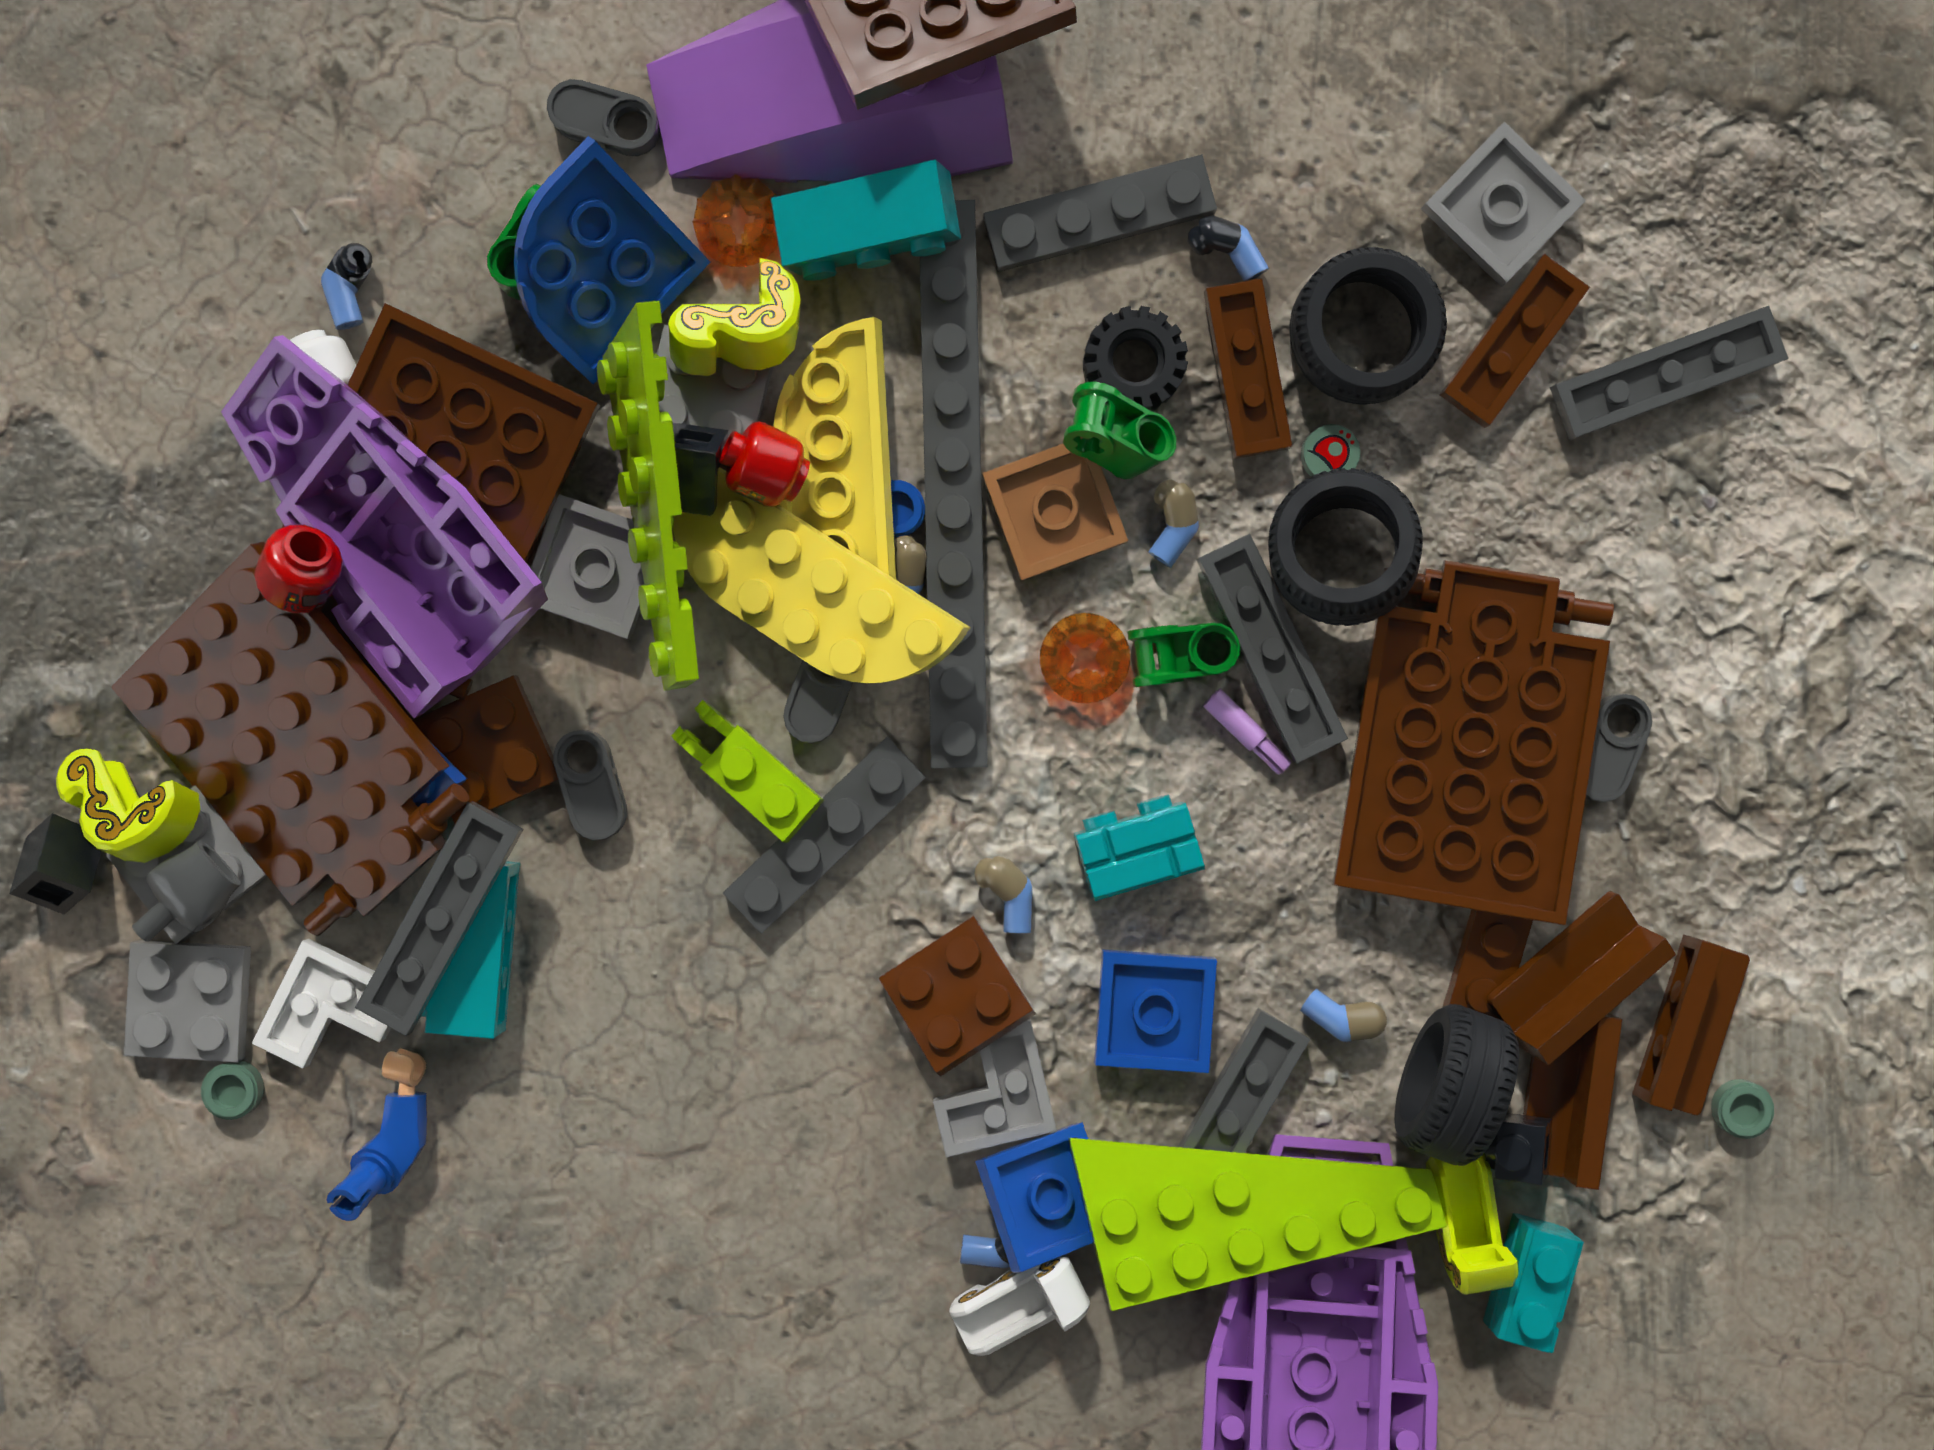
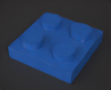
(1155, 1011)
(1037, 1198)

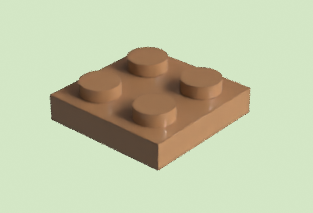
(1053, 510)

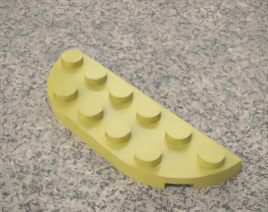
(841, 419)
(812, 592)

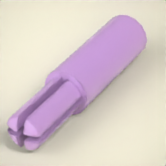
(1246, 730)

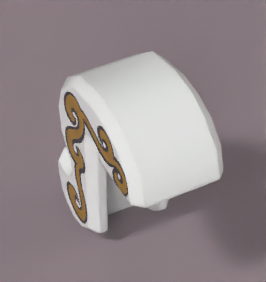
(1018, 1305)

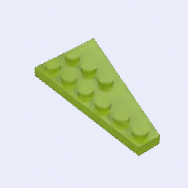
(651, 489)
(1210, 1217)

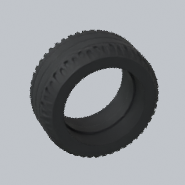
(1413, 289)
(1345, 490)
(1456, 1085)

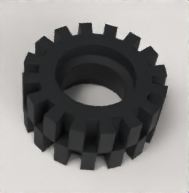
(1150, 329)

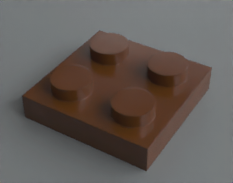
(492, 743)
(957, 996)

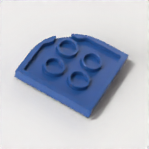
(593, 252)

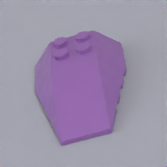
(774, 107)
(424, 569)
(1324, 1346)

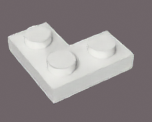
(313, 992)

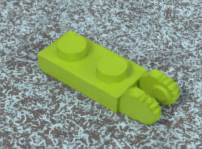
(752, 775)

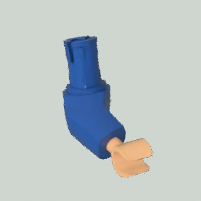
(391, 1153)

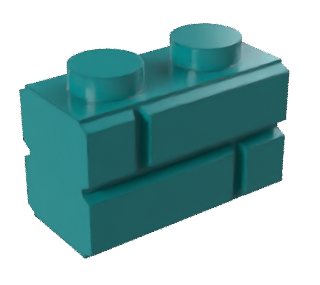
(1138, 848)
(1539, 1297)

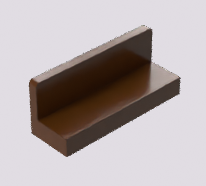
(1578, 978)
(1691, 1026)
(1578, 1099)

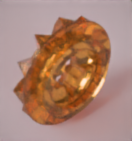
(719, 239)
(1112, 658)

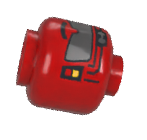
(764, 464)
(298, 568)

